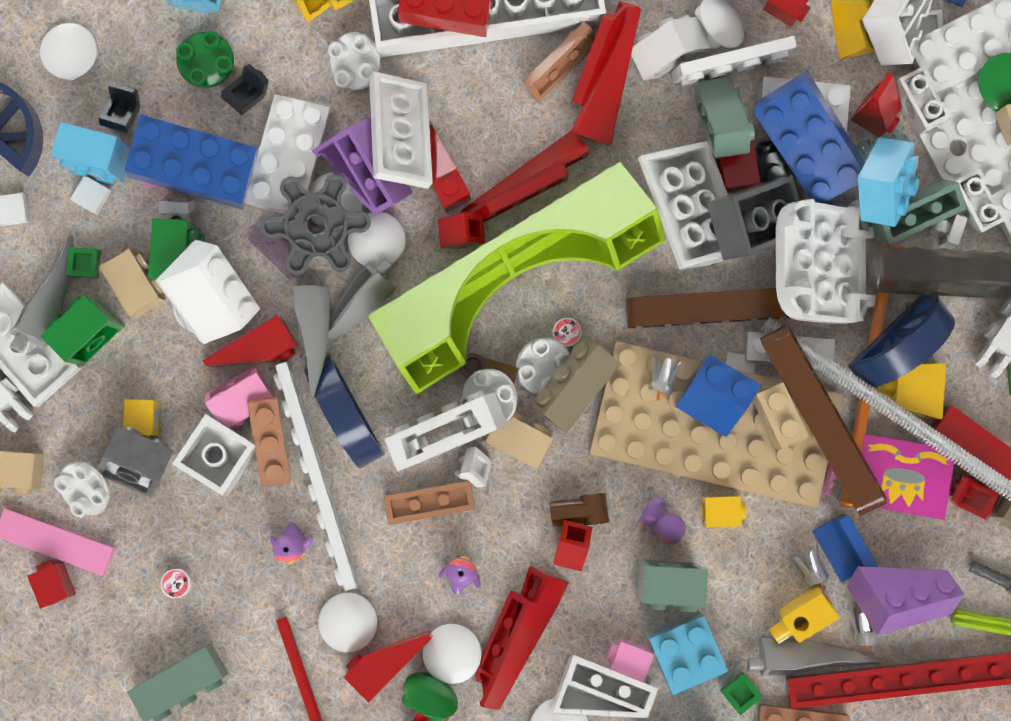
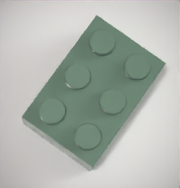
(671, 584)

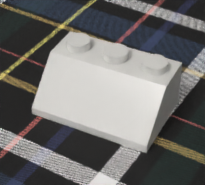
(207, 292)

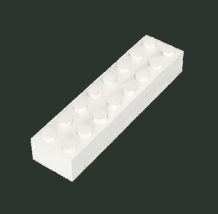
(506, 21)

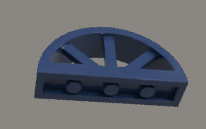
(33, 136)
(905, 342)
(345, 415)

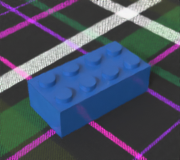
(810, 138)
(190, 162)

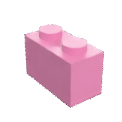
(230, 399)

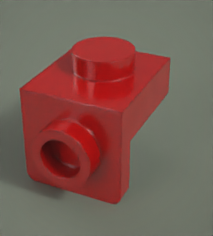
(973, 498)

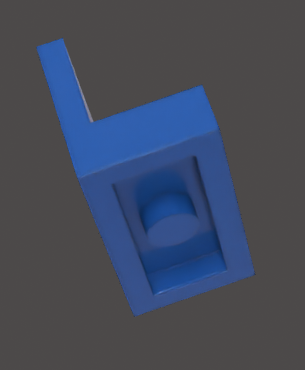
(843, 546)

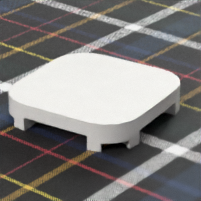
(822, 262)

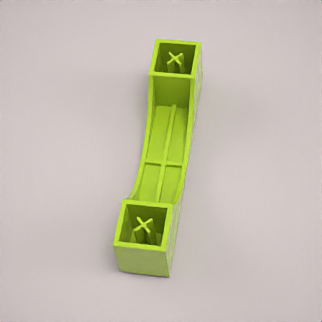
(598, 223)

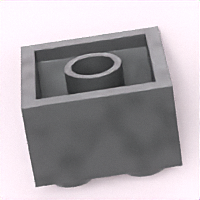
(135, 460)

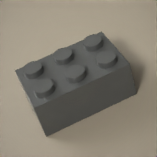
(748, 218)

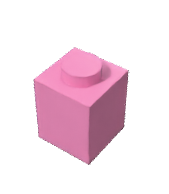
(630, 659)

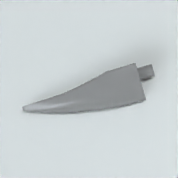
(359, 300)
(44, 303)
(313, 318)
(795, 657)

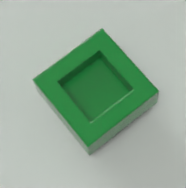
(83, 262)
(741, 693)

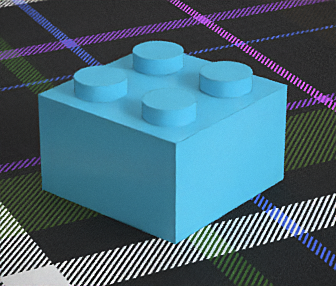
(90, 153)
(887, 181)
(687, 653)

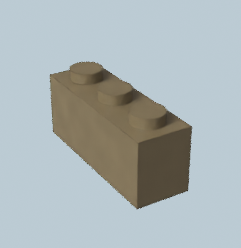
(575, 384)

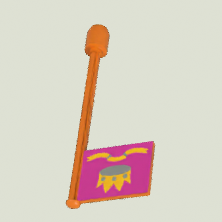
(910, 473)

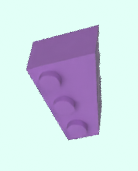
(352, 158)
(903, 596)

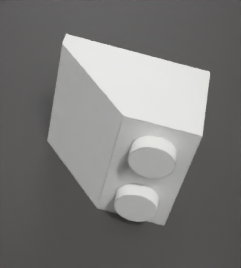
(215, 456)

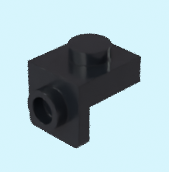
(246, 89)
(120, 108)
(770, 162)

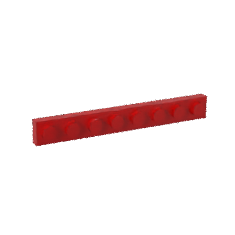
(899, 680)

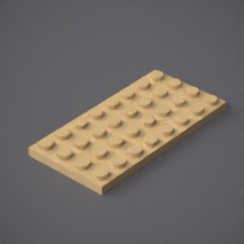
(660, 437)

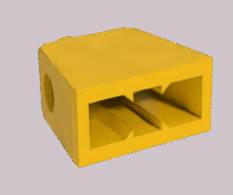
(919, 390)
(811, 605)

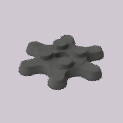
(309, 244)

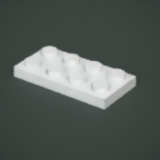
(742, 59)
(400, 130)
(286, 150)
(35, 369)

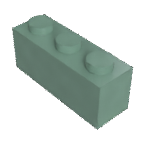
(724, 117)
(925, 209)
(178, 684)

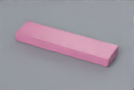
(55, 541)

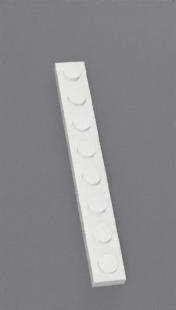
(319, 489)

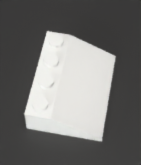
(681, 186)

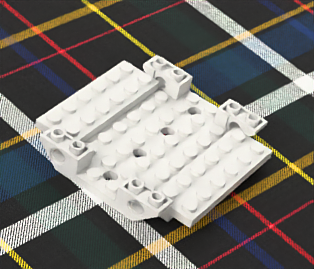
(947, 106)

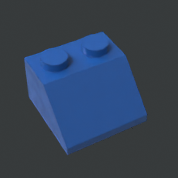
(717, 395)

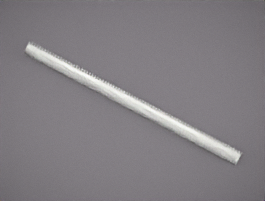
(901, 415)

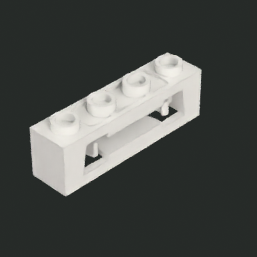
(404, 446)

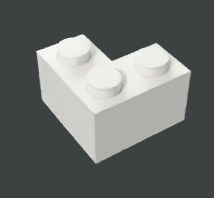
(670, 45)

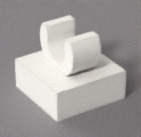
(177, 206)
(950, 231)
(474, 467)

